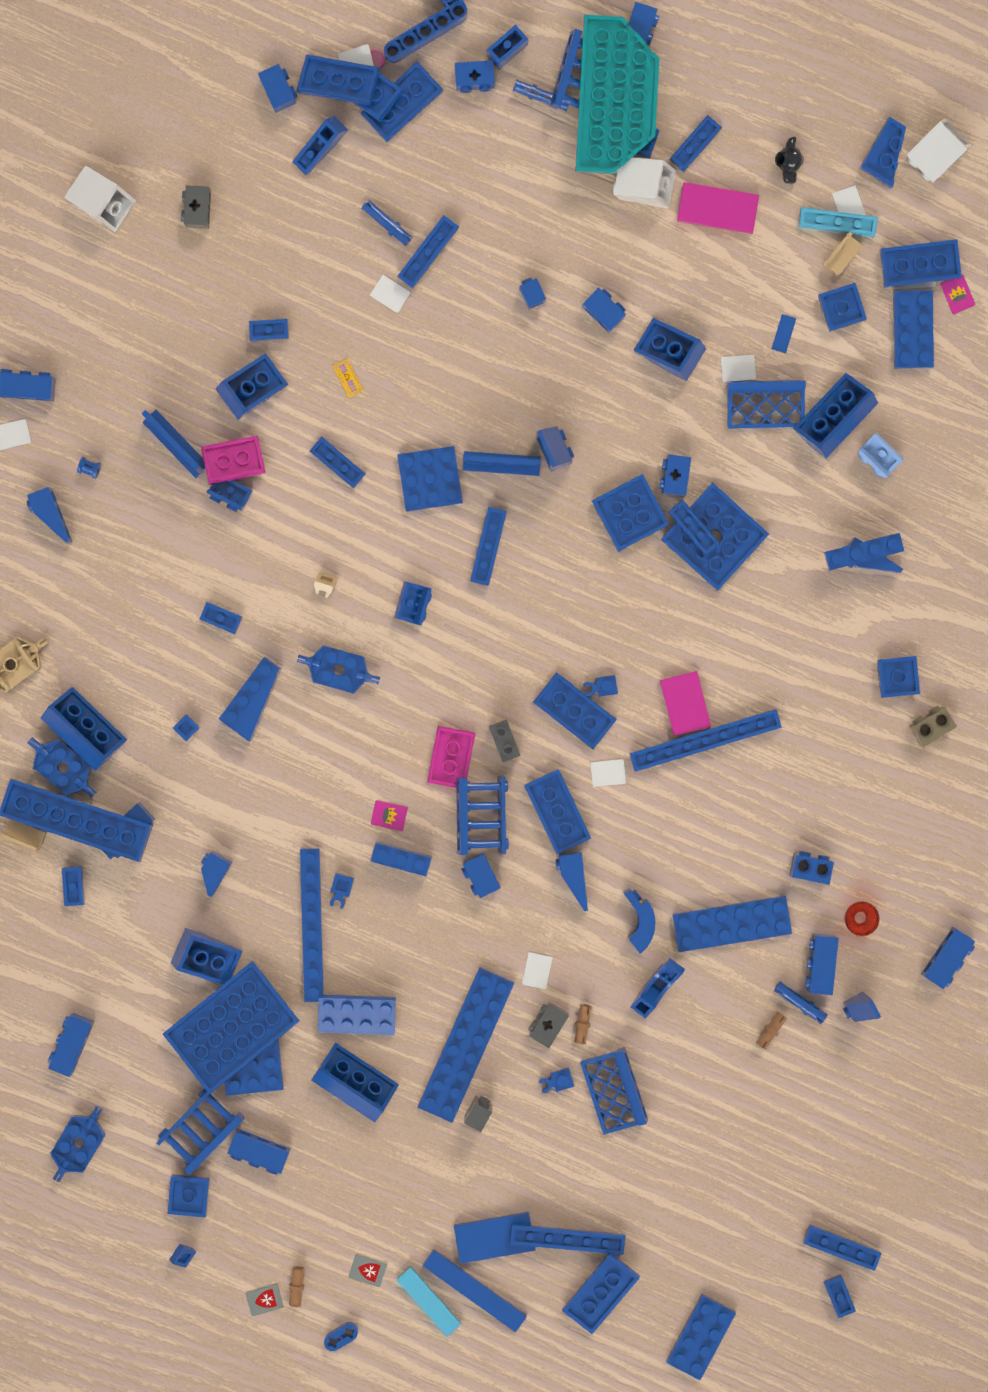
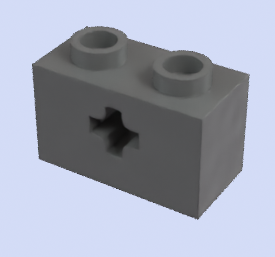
(200, 217)
(504, 740)
(547, 1035)
(478, 1113)

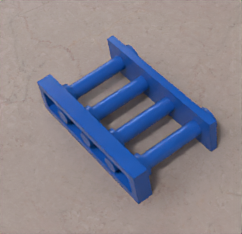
(564, 78)
(465, 825)
(204, 1147)

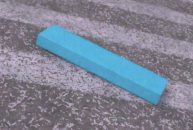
(837, 222)
(428, 1301)

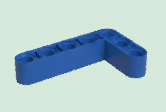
(429, 23)

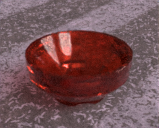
(871, 921)

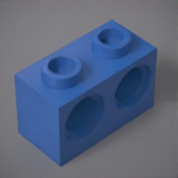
(810, 872)

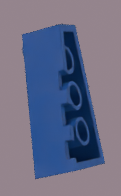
(249, 703)

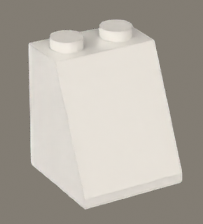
(938, 150)
(645, 182)
(100, 198)

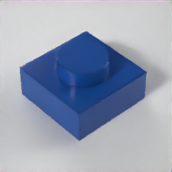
(186, 727)
(182, 1255)

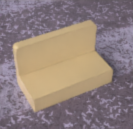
(842, 254)
(24, 835)

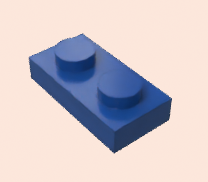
(268, 330)
(220, 618)
(73, 886)
(839, 1296)

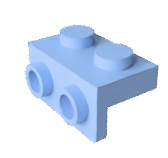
(880, 456)

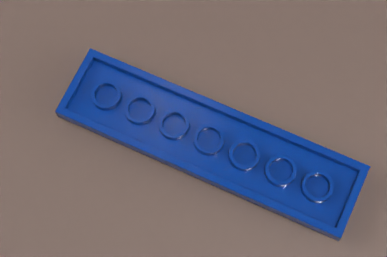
(75, 820)
(465, 1044)

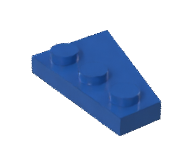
(884, 153)

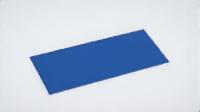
(784, 333)

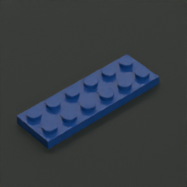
(732, 923)

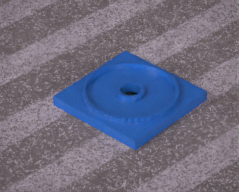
(738, 537)

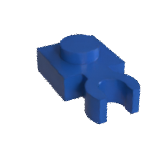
(605, 686)
(342, 887)
(560, 1080)

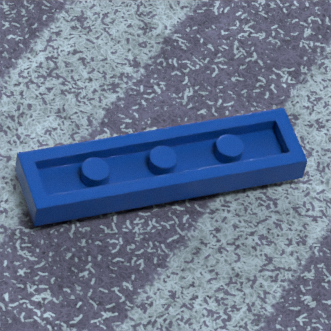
(428, 252)
(488, 546)
(864, 551)
(842, 1247)

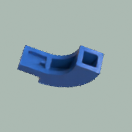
(645, 928)
(656, 987)

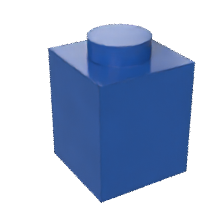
(532, 293)

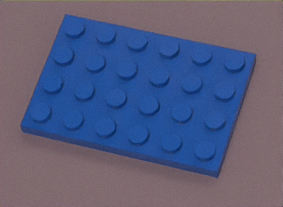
(231, 1027)

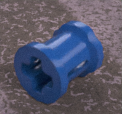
(89, 467)

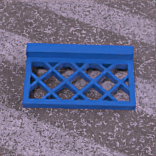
(761, 387)
(174, 442)
(501, 463)
(630, 1086)

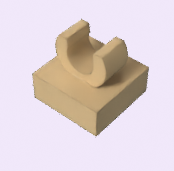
(325, 583)

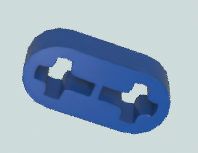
(338, 1332)

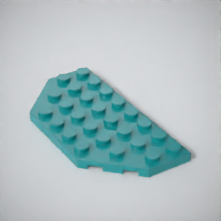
(615, 95)

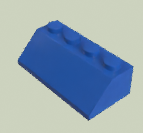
(836, 415)
(83, 728)
(355, 1082)

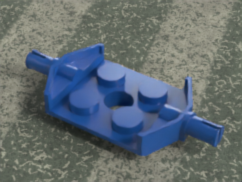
(323, 664)
(47, 762)
(73, 1158)

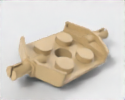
(26, 658)

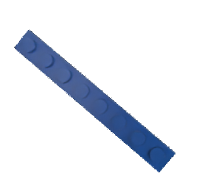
(705, 740)
(311, 924)

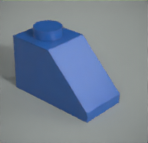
(214, 870)

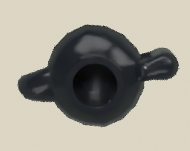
(789, 161)

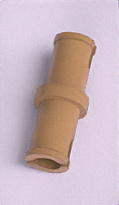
(583, 1024)
(771, 1030)
(296, 1286)

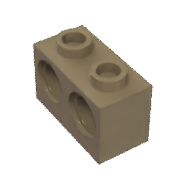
(934, 730)

